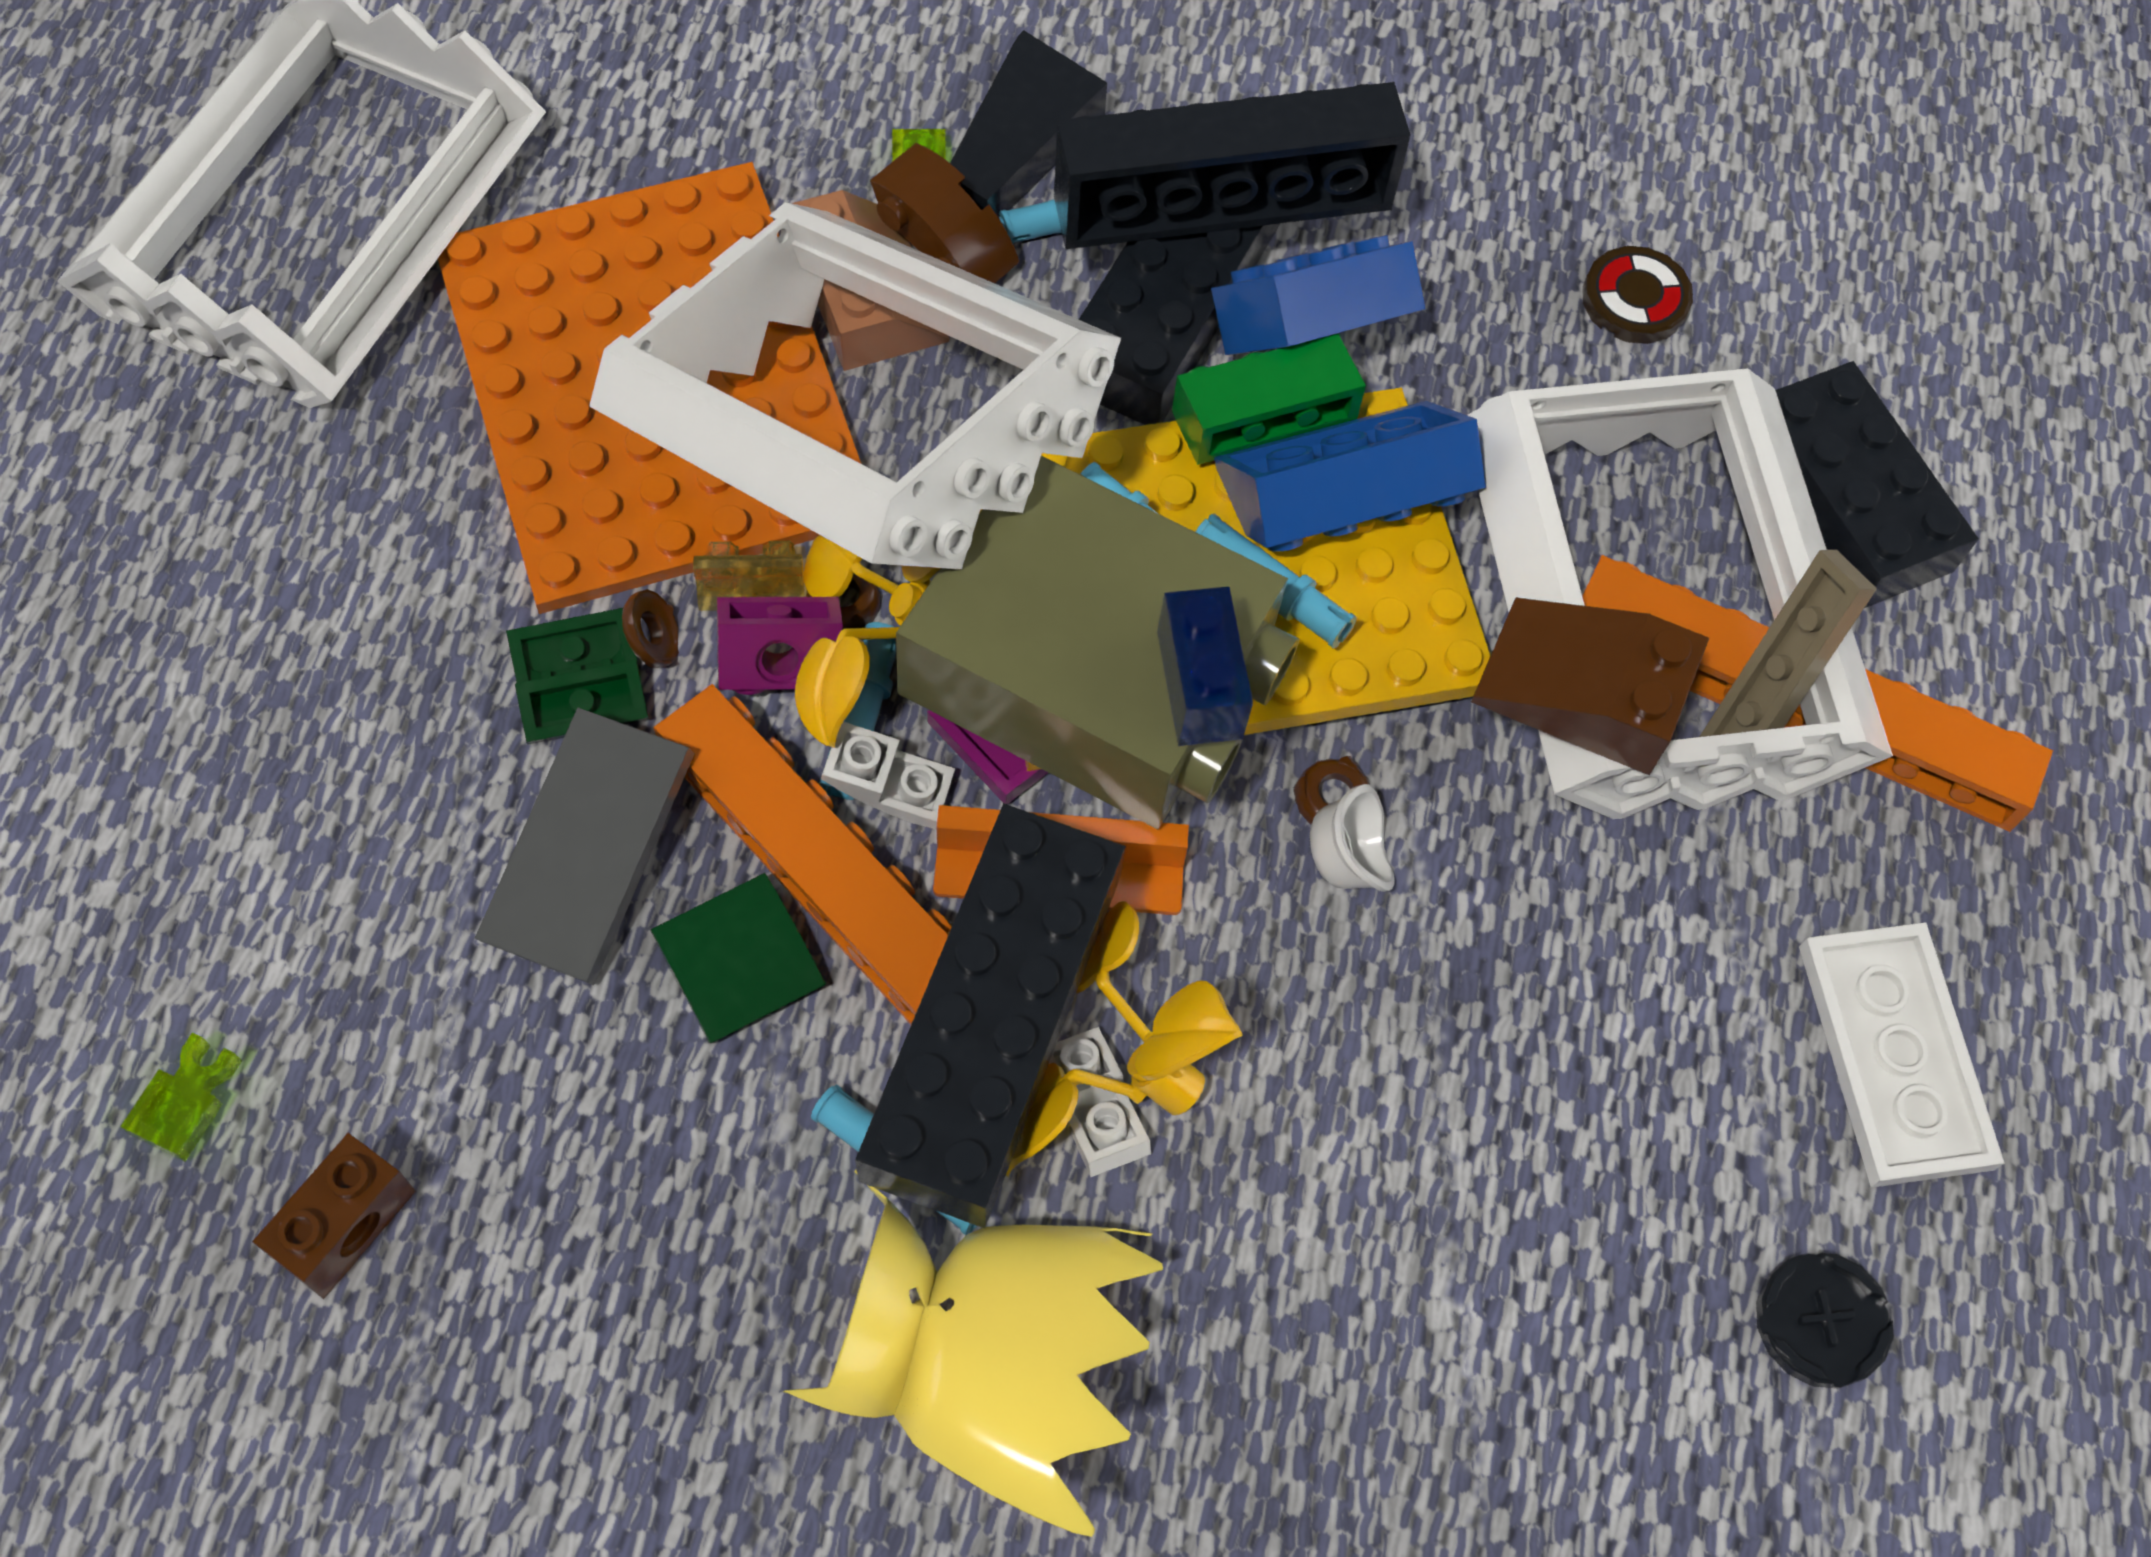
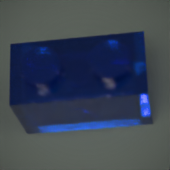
(1204, 666)

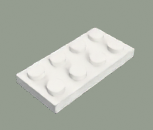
(1900, 1055)

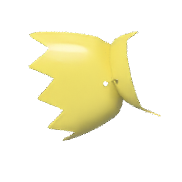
(997, 1373)

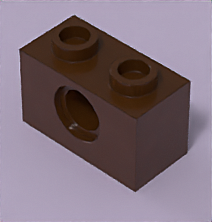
(335, 1215)

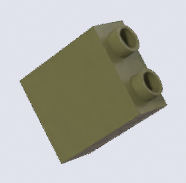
(1058, 645)

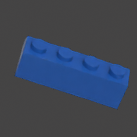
(1353, 474)

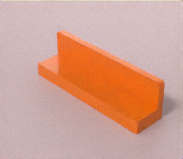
(1151, 863)

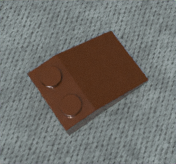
(1593, 677)

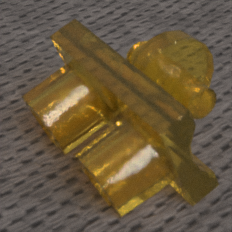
(729, 574)

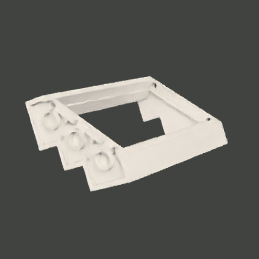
(143, 234)
(719, 324)
(1536, 563)

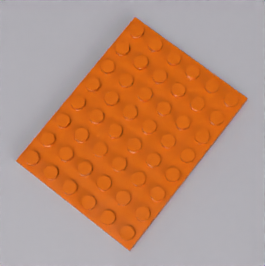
(534, 313)

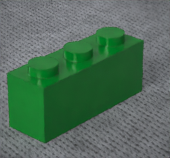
(1267, 397)

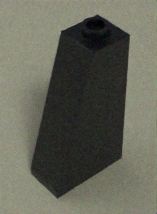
(1016, 124)

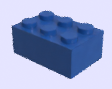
(1317, 294)

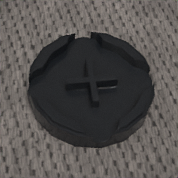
(1824, 1320)

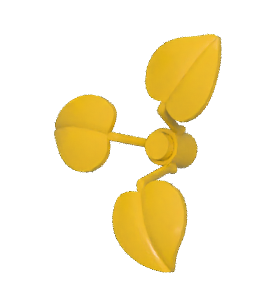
(837, 670)
(1183, 1031)

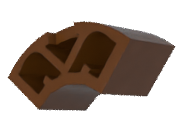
(929, 207)

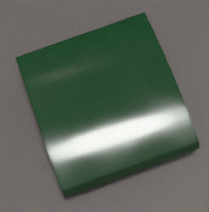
(575, 666)
(737, 957)

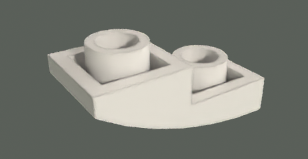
(885, 778)
(1103, 1120)

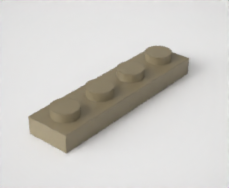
(1794, 647)

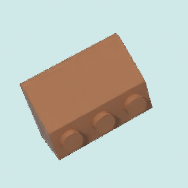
(858, 326)

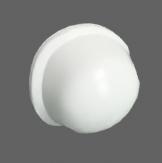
(1350, 841)

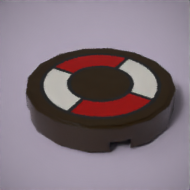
(1637, 294)

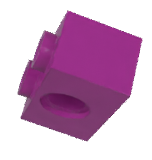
(754, 623)

